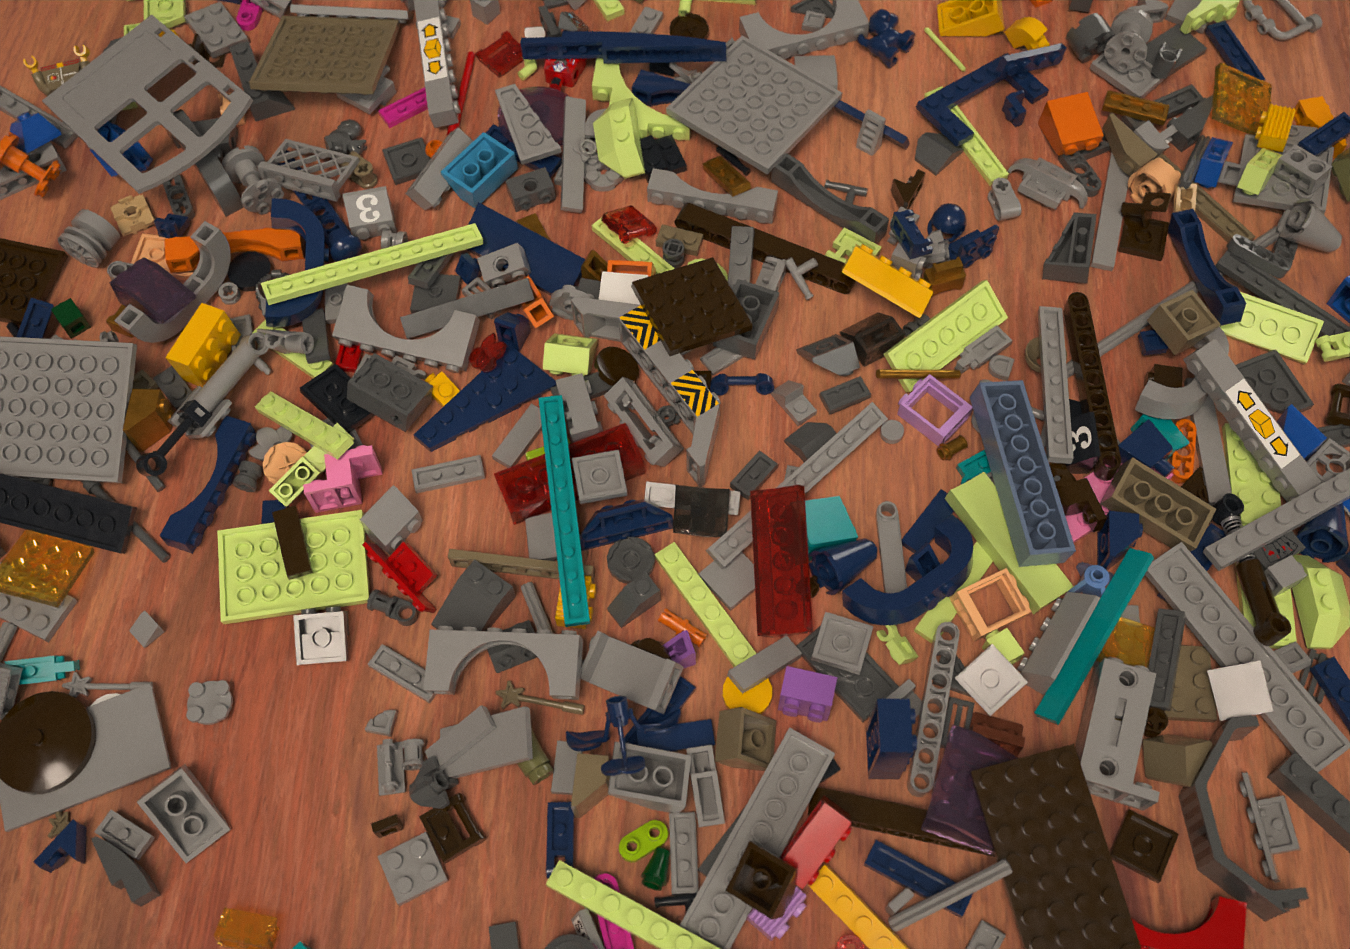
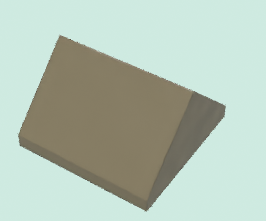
(1174, 758)

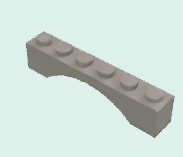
(755, 204)

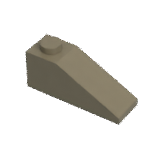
(1128, 149)

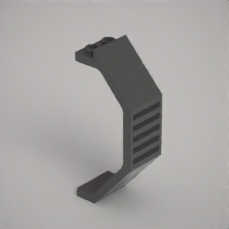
(1206, 841)

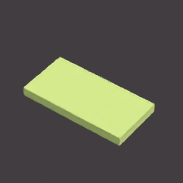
(1276, 328)

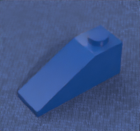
(1213, 162)

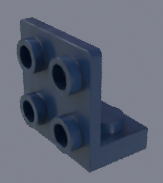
(974, 246)

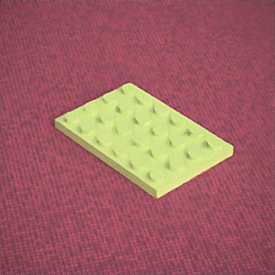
(255, 577)

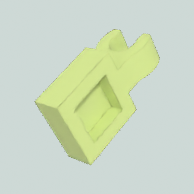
(899, 646)

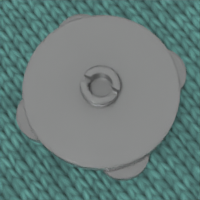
(209, 702)

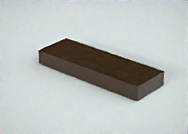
(292, 542)

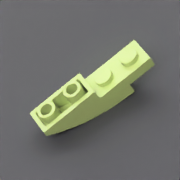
(302, 472)

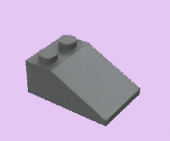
(659, 785)
(184, 813)

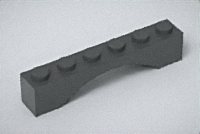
(796, 180)

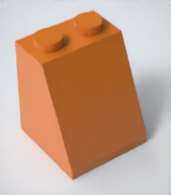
(1071, 124)

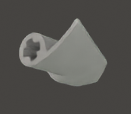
(288, 341)

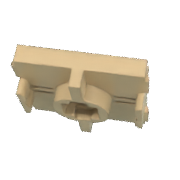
(132, 223)

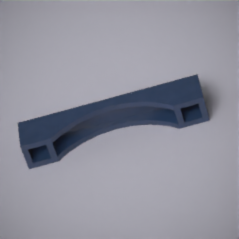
(657, 89)
(1221, 297)
(186, 527)

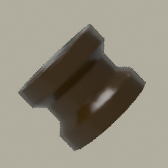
(1158, 720)

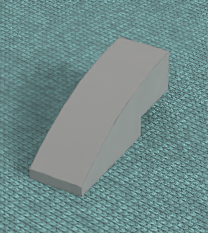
(705, 786)

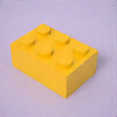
(203, 345)

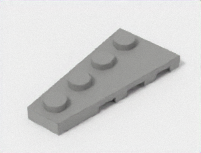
(526, 130)

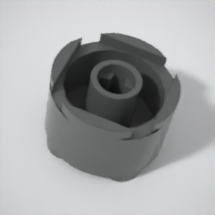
(1089, 37)

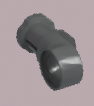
(391, 607)

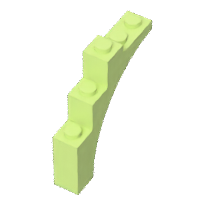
(1207, 12)
(610, 86)

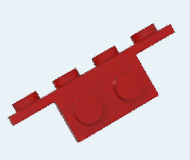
(408, 570)

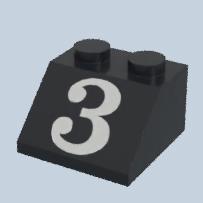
(1085, 444)

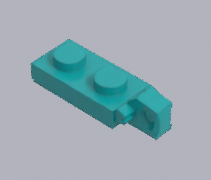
(43, 668)

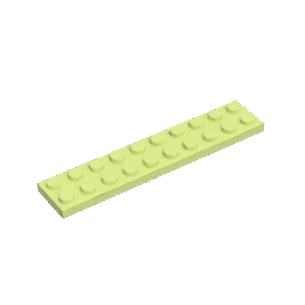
(1259, 498)

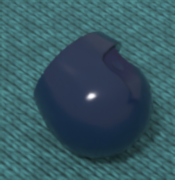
(949, 219)

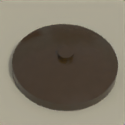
(45, 742)

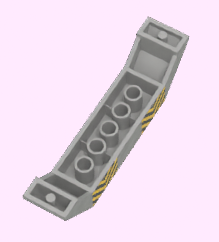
(670, 375)

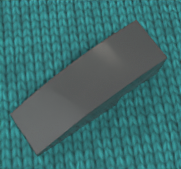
(126, 872)

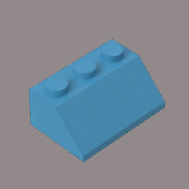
(480, 169)

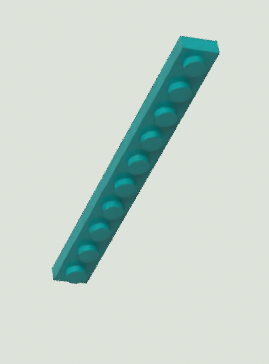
(564, 512)

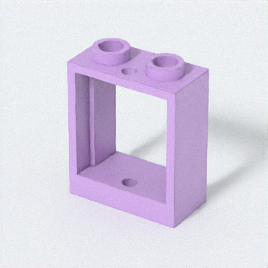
(945, 396)

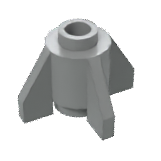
(940, 249)

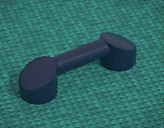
(763, 383)

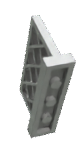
(302, 180)

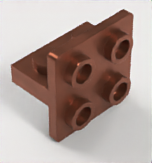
(999, 731)

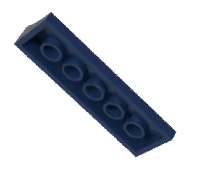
(549, 262)

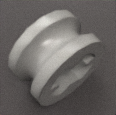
(230, 299)

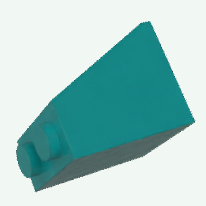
(827, 523)

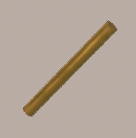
(916, 374)

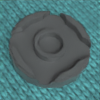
(630, 559)

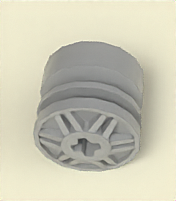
(88, 238)

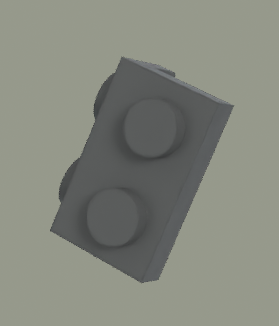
(509, 656)

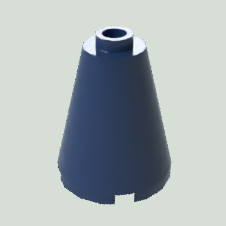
(1325, 535)
(841, 563)

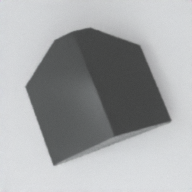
(936, 152)
(809, 439)

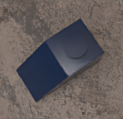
(512, 329)

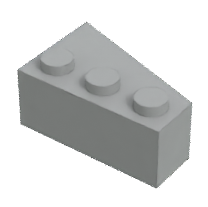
(578, 408)

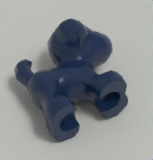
(888, 40)

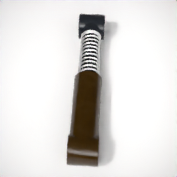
(1270, 623)

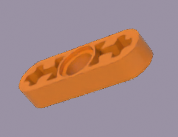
(1176, 459)

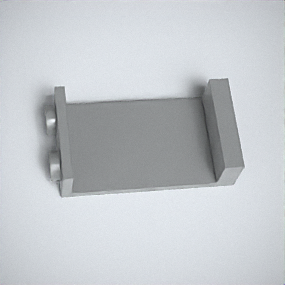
(630, 672)

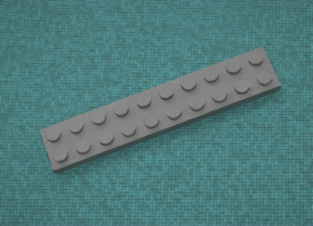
(1232, 641)
(767, 821)

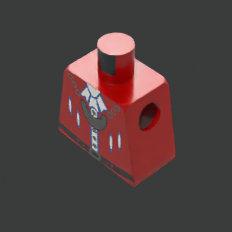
(563, 72)

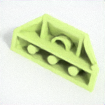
(619, 139)
(1321, 604)

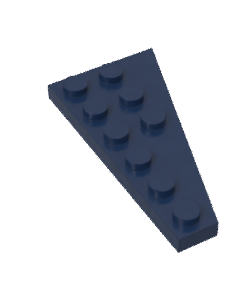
(486, 399)

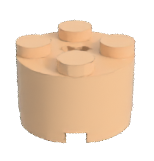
(1156, 177)

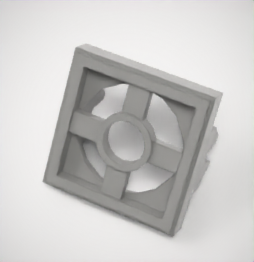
(1340, 456)

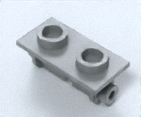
(390, 771)

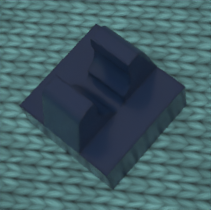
(468, 268)
(1151, 343)

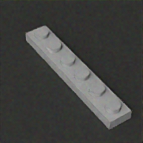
(344, 12)

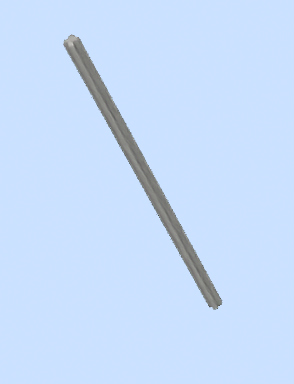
(1141, 321)

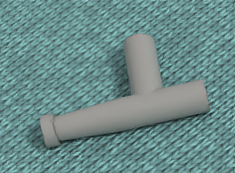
(797, 272)

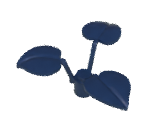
(619, 714)

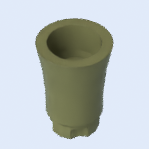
(539, 766)

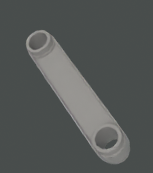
(890, 548)

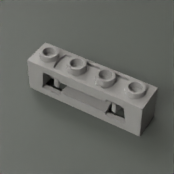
(658, 449)

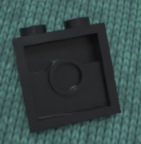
(661, 155)

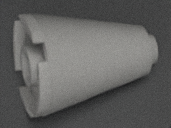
(1309, 227)

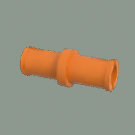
(678, 625)

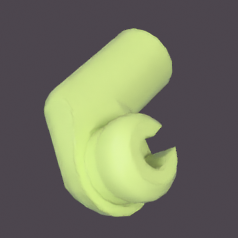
(529, 69)

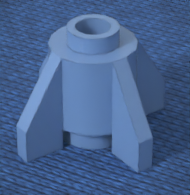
(1092, 580)

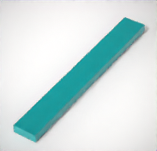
(1094, 636)

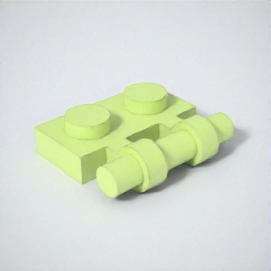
(846, 242)

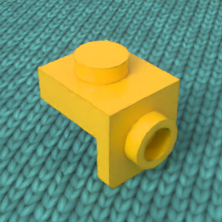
(443, 388)

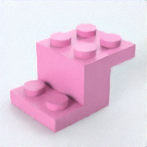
(342, 481)

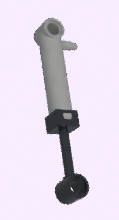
(199, 409)

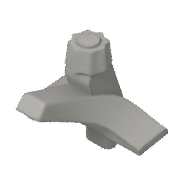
(685, 75)

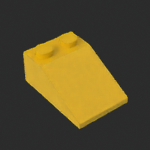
(970, 17)

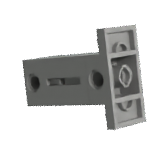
(1114, 732)

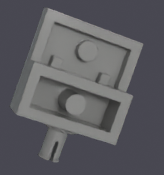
(383, 93)

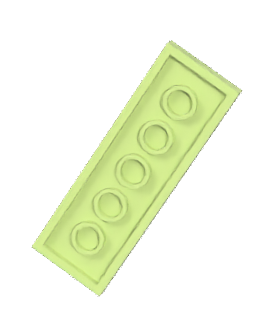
(947, 333)

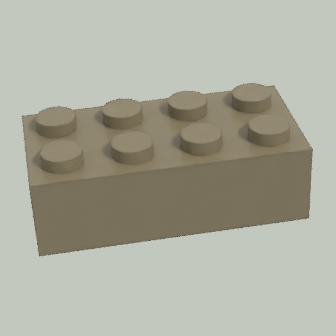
(1162, 506)

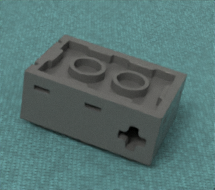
(389, 392)

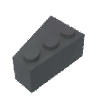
(1073, 251)

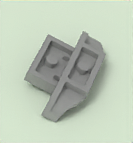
(1048, 182)

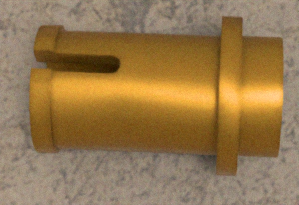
(947, 450)

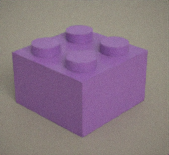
(807, 694)

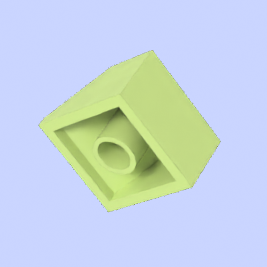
(569, 354)

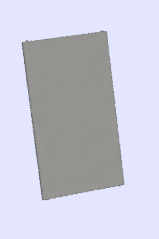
(126, 750)

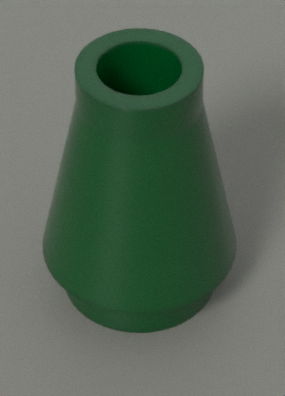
(656, 871)

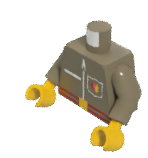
(55, 75)

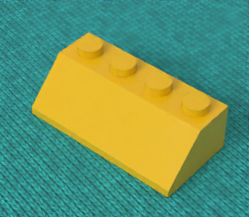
(888, 280)

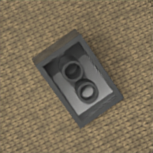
(475, 600)

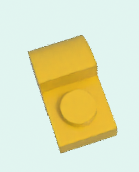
(1027, 32)

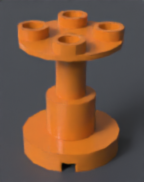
(19, 161)

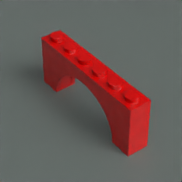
(1219, 930)

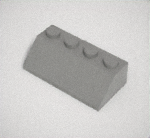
(1057, 639)

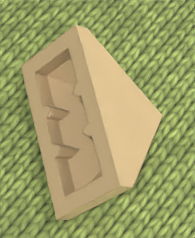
(1185, 198)

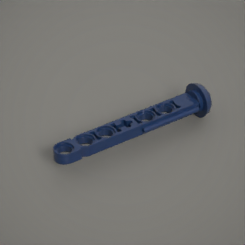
(338, 238)

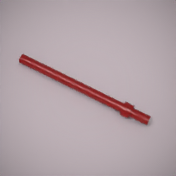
(463, 88)

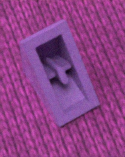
(682, 649)

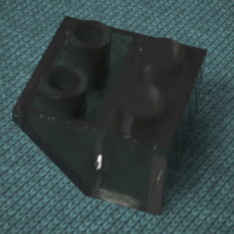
(873, 337)
(701, 511)

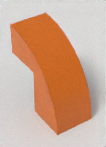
(537, 309)

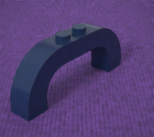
(298, 218)
(923, 594)

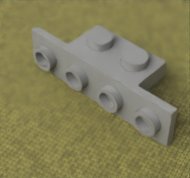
(1273, 824)

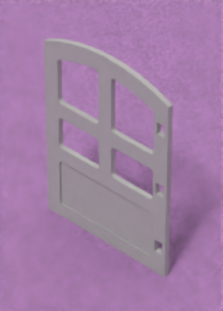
(123, 77)

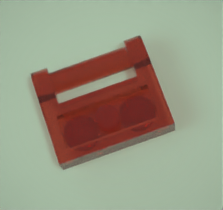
(505, 59)
(625, 218)

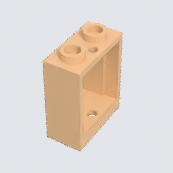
(970, 615)

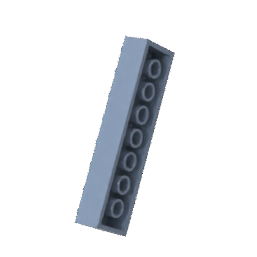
(1022, 474)

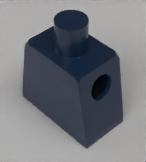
(1148, 447)

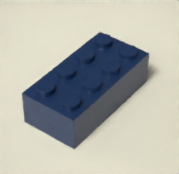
(890, 738)

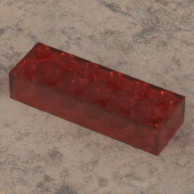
(526, 484)

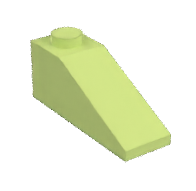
(1258, 172)

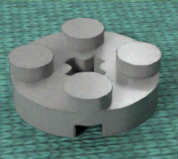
(599, 181)
(562, 298)

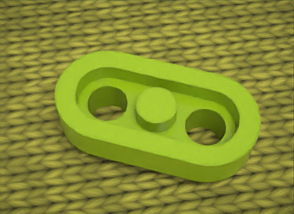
(643, 840)

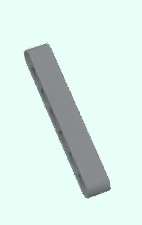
(933, 720)

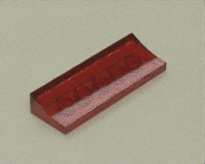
(781, 562)

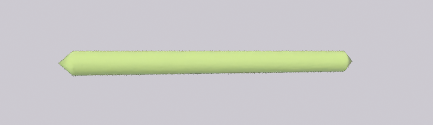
(945, 49)

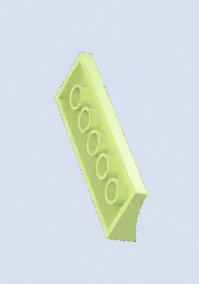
(981, 512)

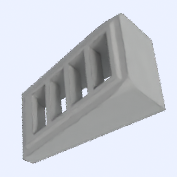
(870, 135)

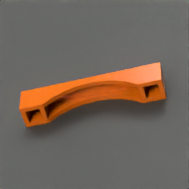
(283, 244)

